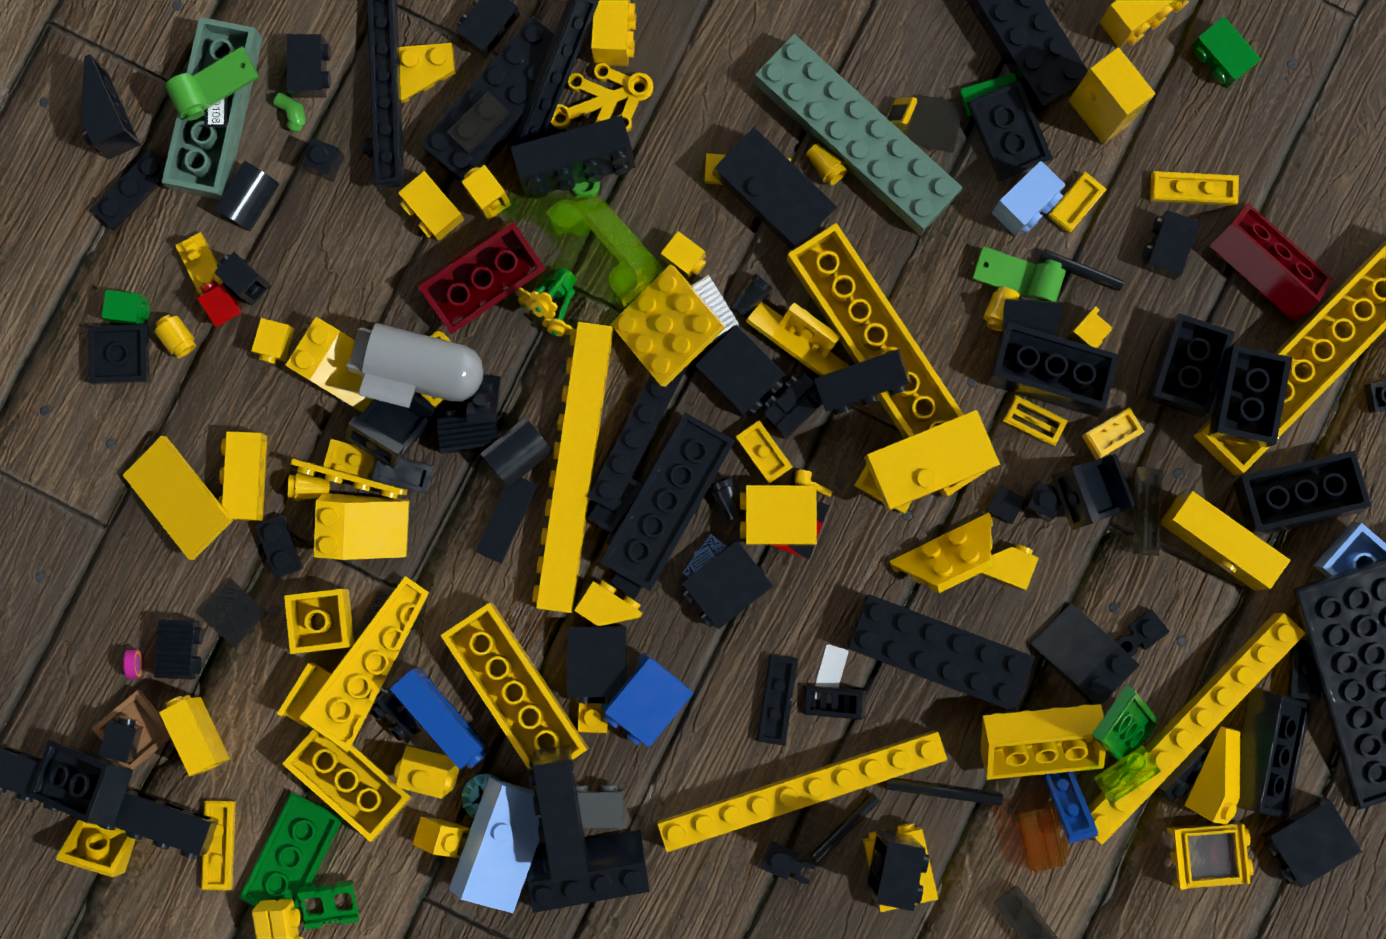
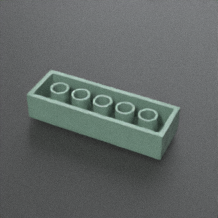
(202, 156)

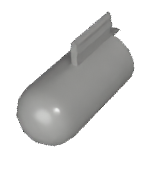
(404, 362)

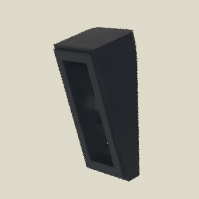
(861, 696)

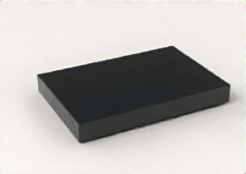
(1009, 130)

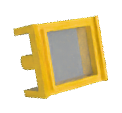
(1211, 855)

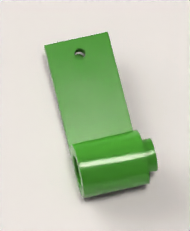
(200, 91)
(1030, 280)

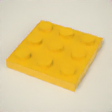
(668, 325)

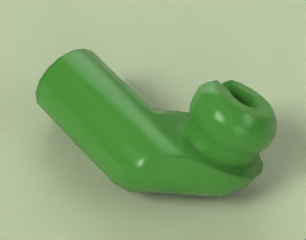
(294, 111)

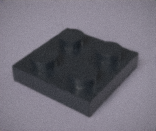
(119, 354)

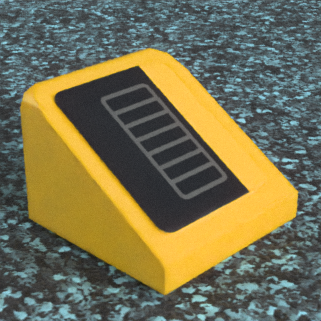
(902, 111)

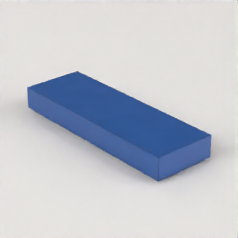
(1070, 806)

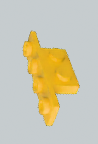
(799, 336)
(348, 463)

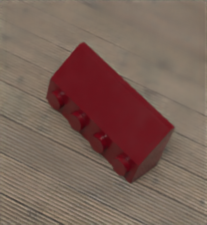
(1271, 263)
(481, 276)

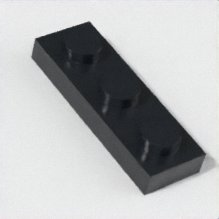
(131, 190)

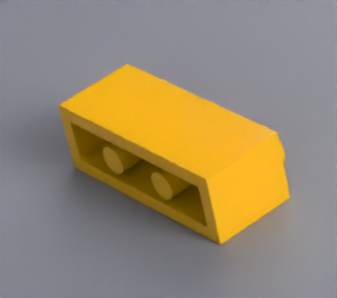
(243, 475)

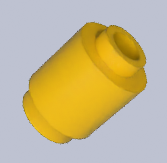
(994, 311)
(175, 336)

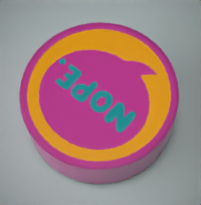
(132, 664)

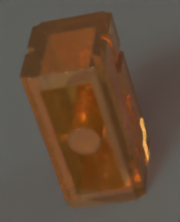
(1042, 838)

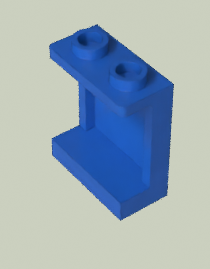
(647, 702)

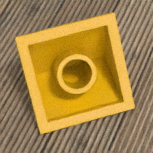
(97, 849)

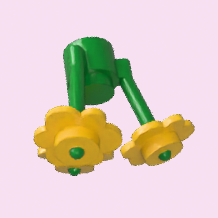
(541, 302)

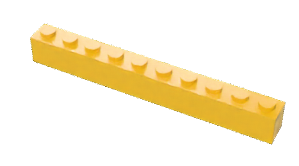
(574, 468)
(1201, 716)
(802, 790)

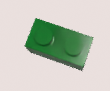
(1225, 52)

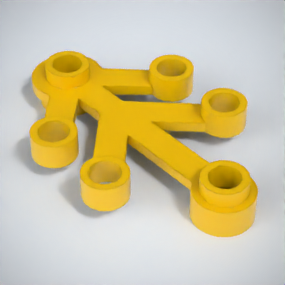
(605, 97)

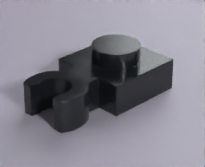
(1145, 631)
(782, 861)

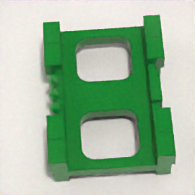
(330, 913)

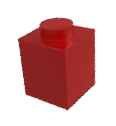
(218, 302)

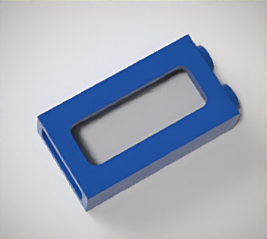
(440, 718)

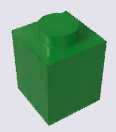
(125, 308)

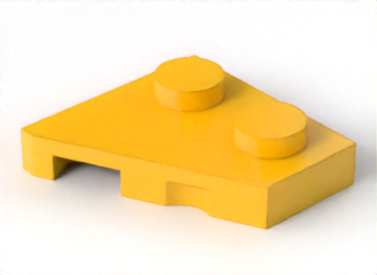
(424, 66)

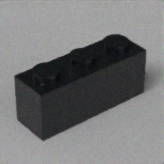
(863, 382)

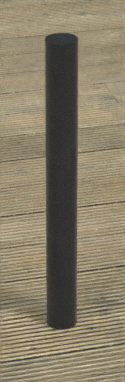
(944, 792)

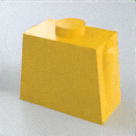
(426, 772)

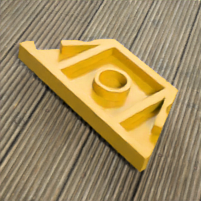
(951, 556)

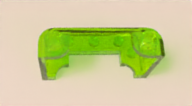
(591, 212)

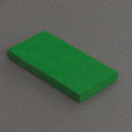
(1125, 725)
(292, 851)

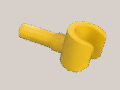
(803, 478)

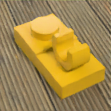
(198, 260)

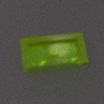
(1127, 774)

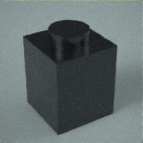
(322, 159)
(1043, 501)
(121, 739)

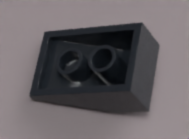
(103, 113)
(1084, 655)
(80, 784)

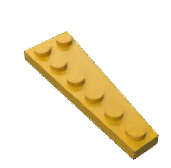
(352, 688)

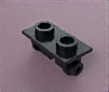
(400, 724)

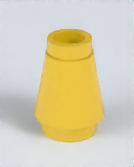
(828, 166)
(306, 486)

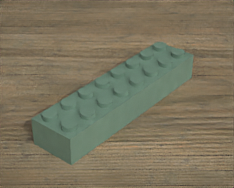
(857, 134)

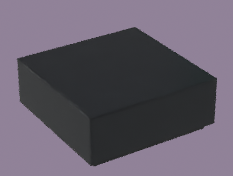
(1005, 504)

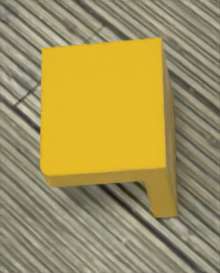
(1091, 329)

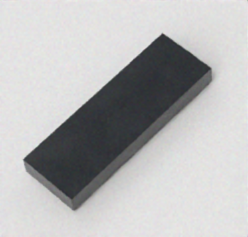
(506, 520)
(777, 700)

